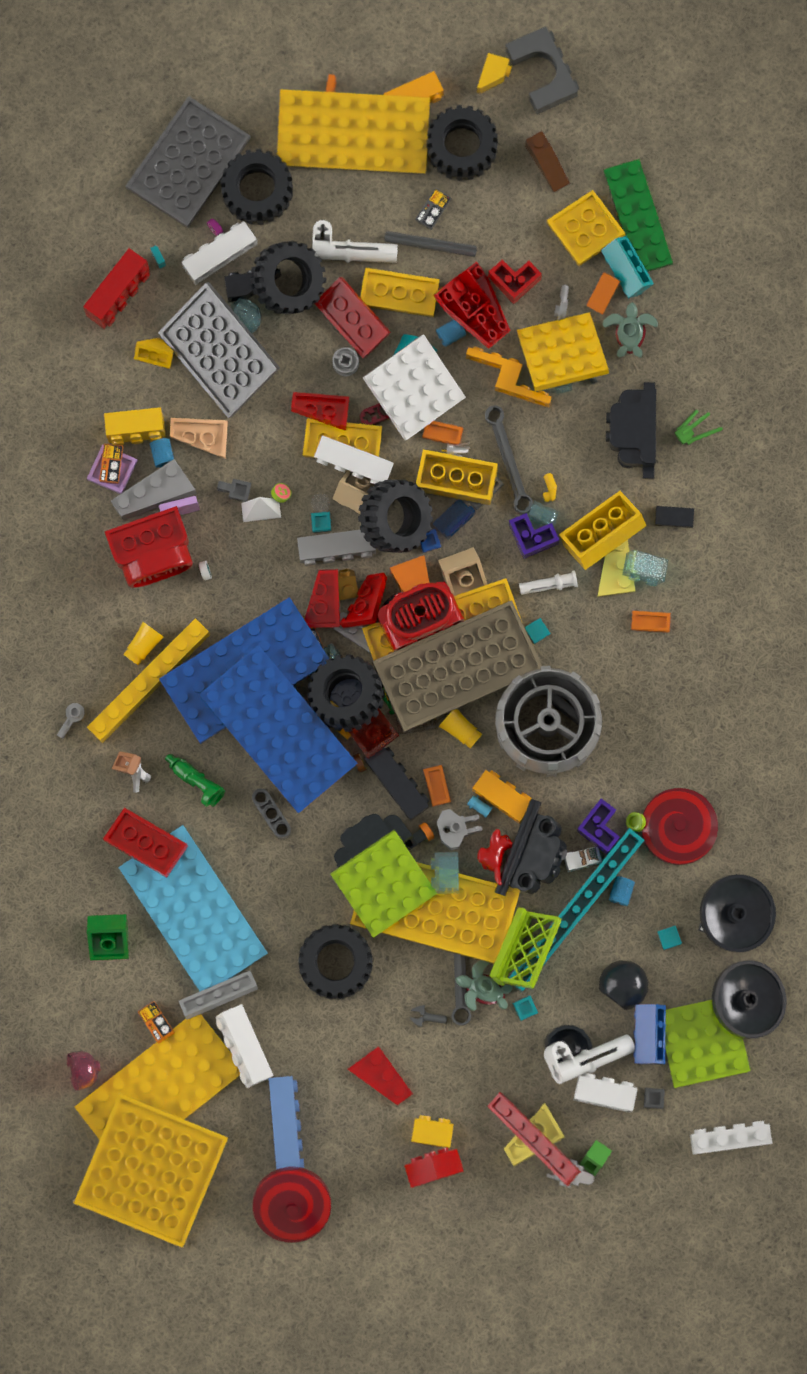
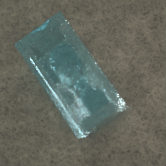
(645, 567)
(446, 873)

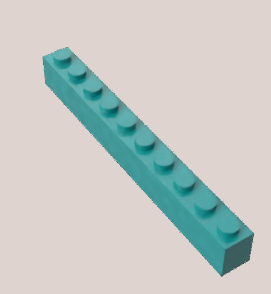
(588, 895)

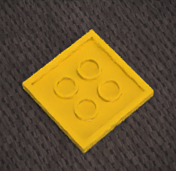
(585, 227)

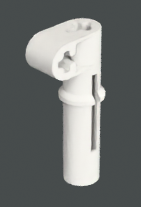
(349, 250)
(571, 1066)

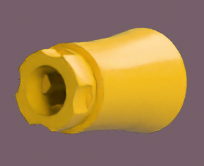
(142, 643)
(460, 728)

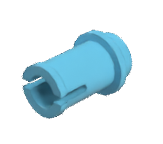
(479, 806)

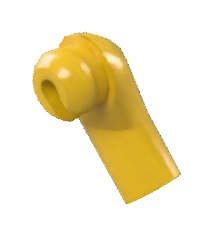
(552, 488)

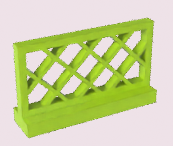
(513, 945)

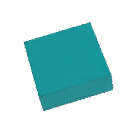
(158, 256)
(321, 522)
(537, 631)
(669, 937)
(525, 1008)

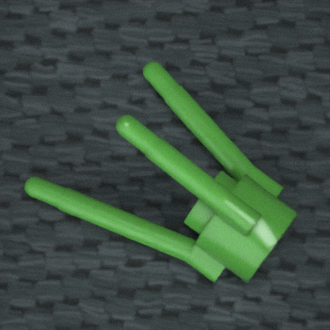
(684, 432)

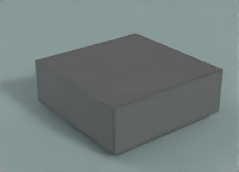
(654, 1098)

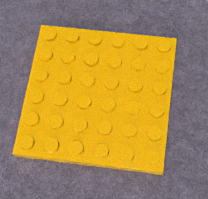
(150, 1170)

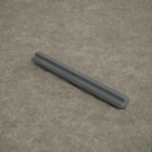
(430, 243)

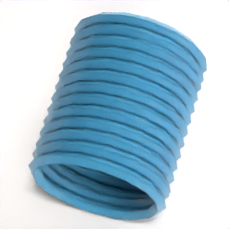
(450, 332)
(161, 451)
(621, 890)

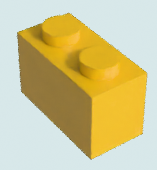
(432, 1132)

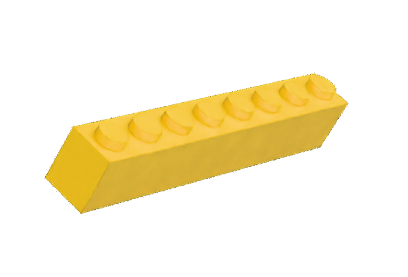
(148, 680)

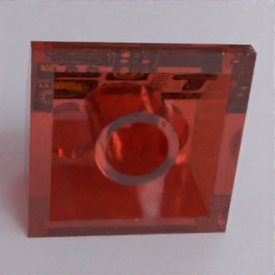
(375, 735)

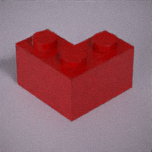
(514, 284)
(433, 1167)

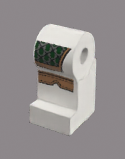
(582, 859)

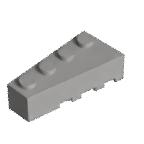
(160, 487)

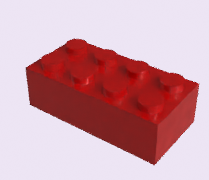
(117, 288)

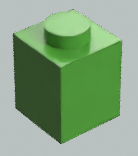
(595, 1158)

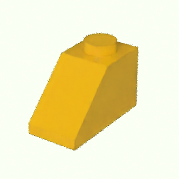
(494, 72)

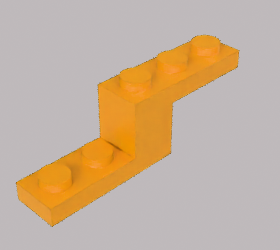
(508, 376)

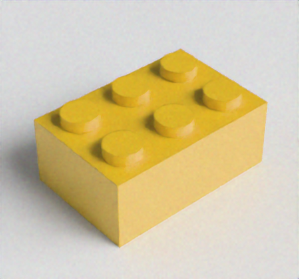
(134, 426)

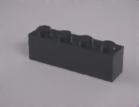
(397, 783)

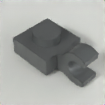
(238, 490)

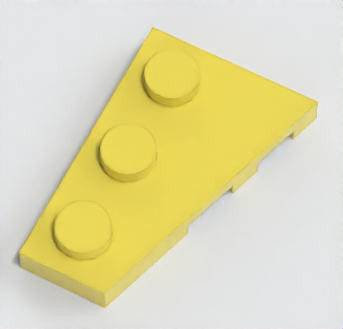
(612, 580)
(545, 1122)

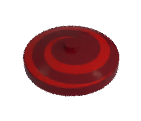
(679, 826)
(291, 1204)

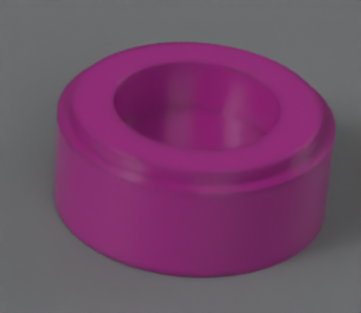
(214, 227)

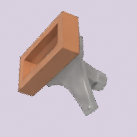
(130, 764)

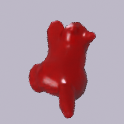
(493, 855)

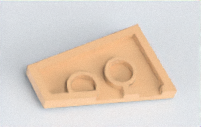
(201, 434)

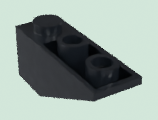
(240, 285)

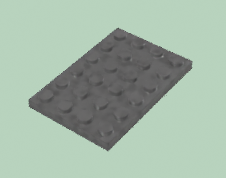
(187, 162)
(218, 350)

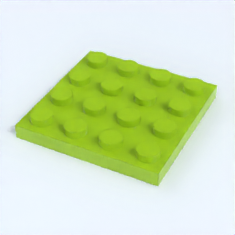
(383, 883)
(700, 1046)

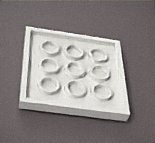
(414, 387)

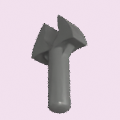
(427, 1016)

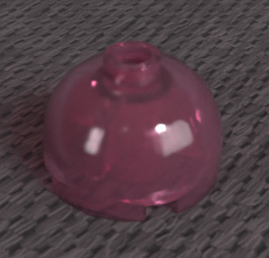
(83, 1069)

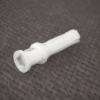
(558, 581)

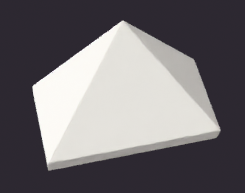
(260, 509)

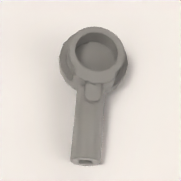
(560, 311)
(74, 714)

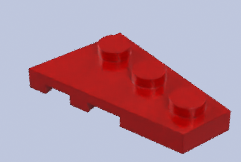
(322, 407)
(324, 602)
(367, 605)
(382, 1076)

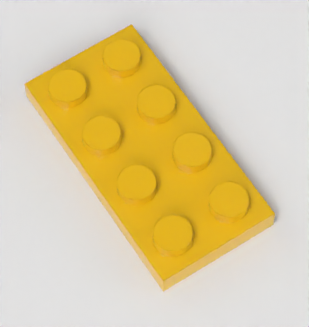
(399, 292)
(356, 435)

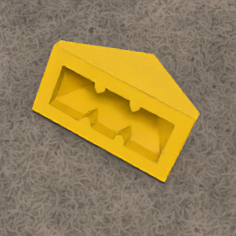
(154, 352)

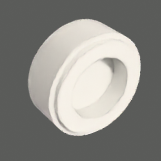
(205, 571)

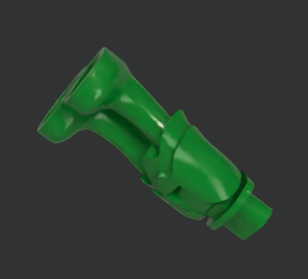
(185, 771)

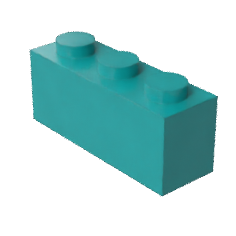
(627, 267)

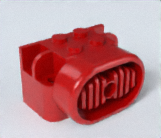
(151, 548)
(404, 627)

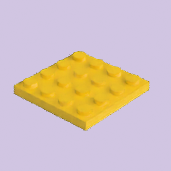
(562, 351)

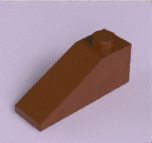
(547, 161)

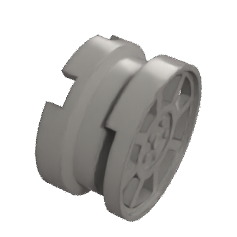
(345, 361)

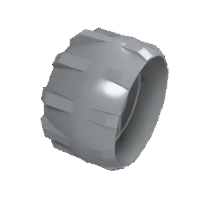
(548, 682)

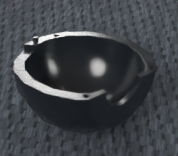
(624, 983)
(572, 1036)

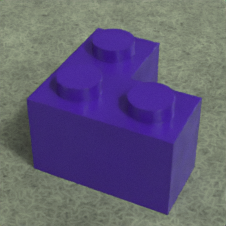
(530, 540)
(594, 827)

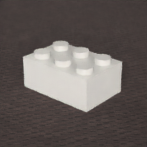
(605, 1093)

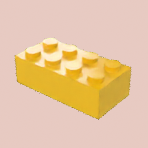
(457, 477)
(602, 530)

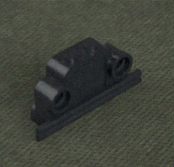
(634, 429)
(369, 831)
(534, 854)

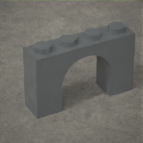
(541, 44)

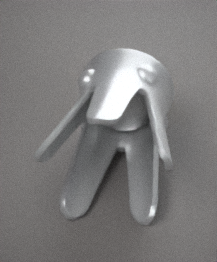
(454, 449)

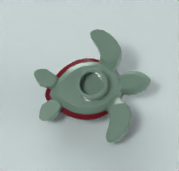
(630, 330)
(483, 988)

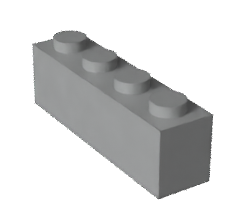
(334, 546)

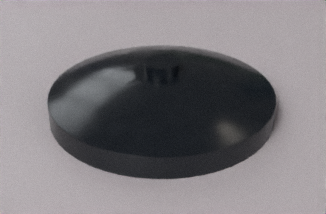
(737, 913)
(749, 999)

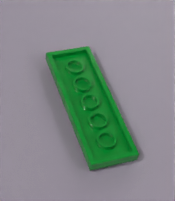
(638, 214)

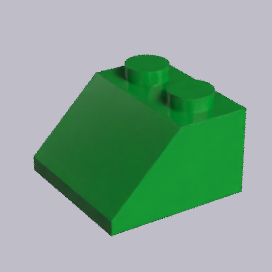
(108, 937)

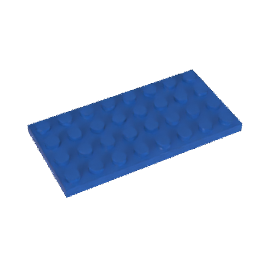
(278, 632)
(278, 728)

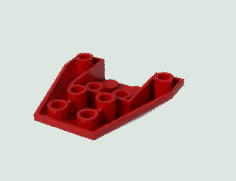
(474, 305)

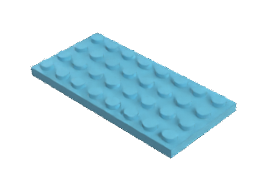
(196, 916)

